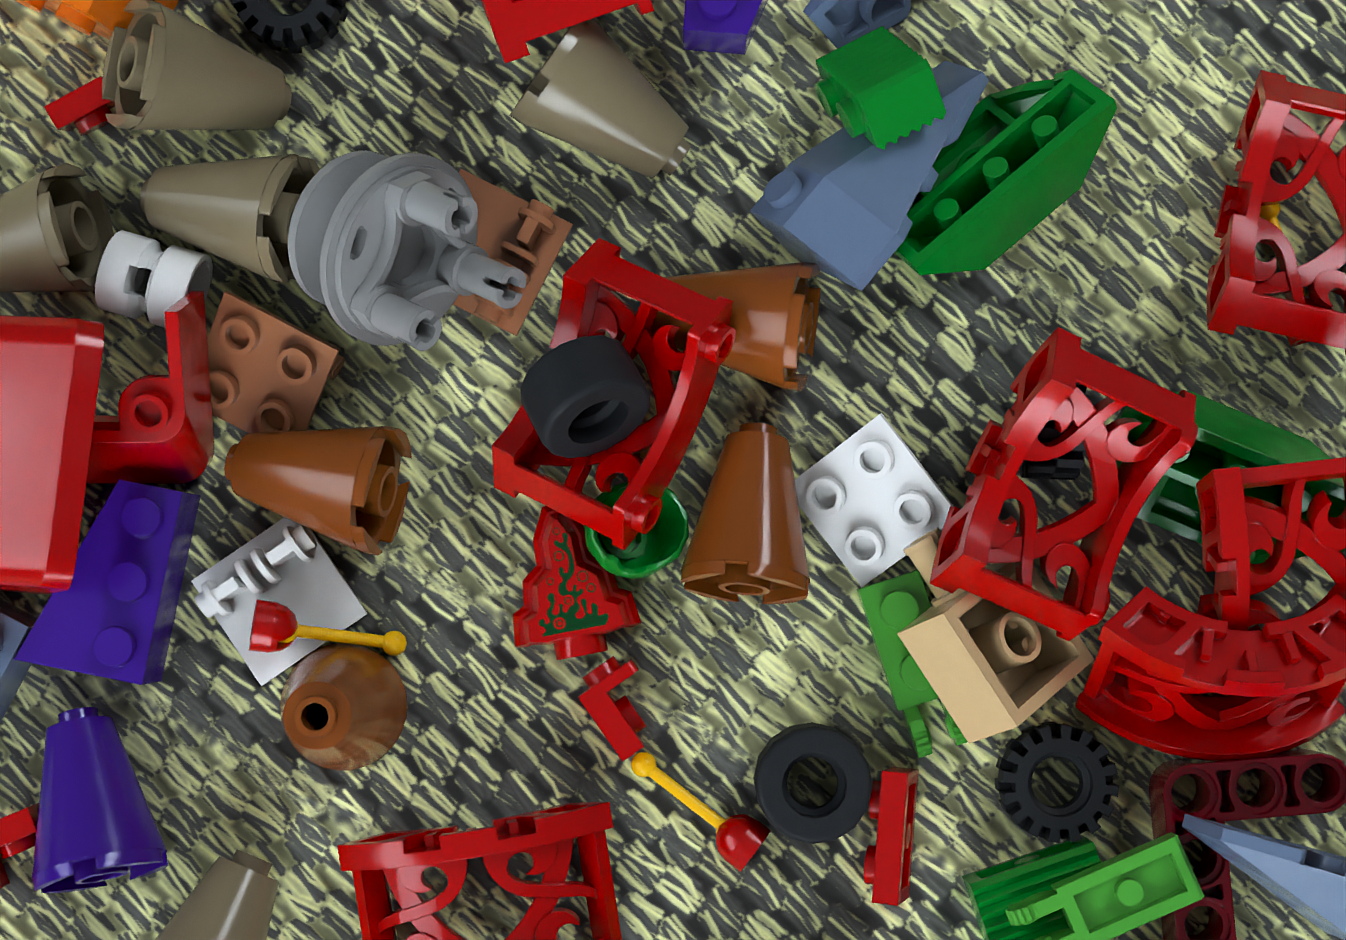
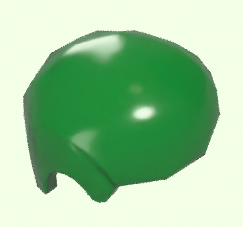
(648, 551)

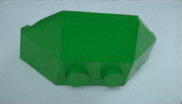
(1006, 172)
(1225, 441)

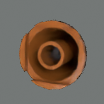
(771, 315)
(327, 480)
(749, 524)
(362, 703)

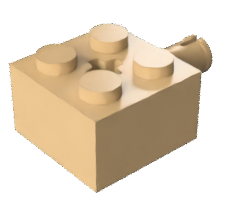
(984, 658)

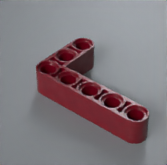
(1217, 800)

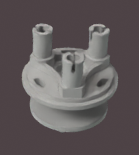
(392, 247)

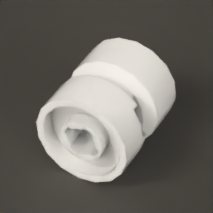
(142, 278)

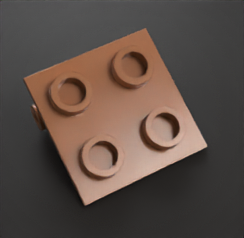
(518, 236)
(266, 369)

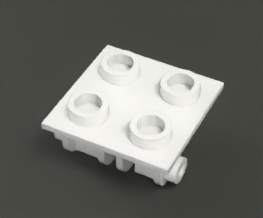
(871, 499)
(282, 567)

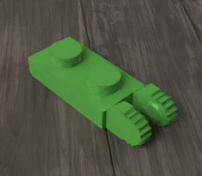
(888, 610)
(1116, 893)

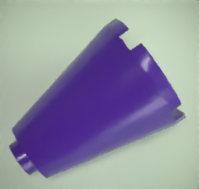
(91, 809)

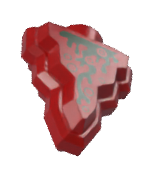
(569, 593)

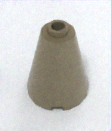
(185, 77)
(603, 104)
(231, 208)
(52, 233)
(228, 903)

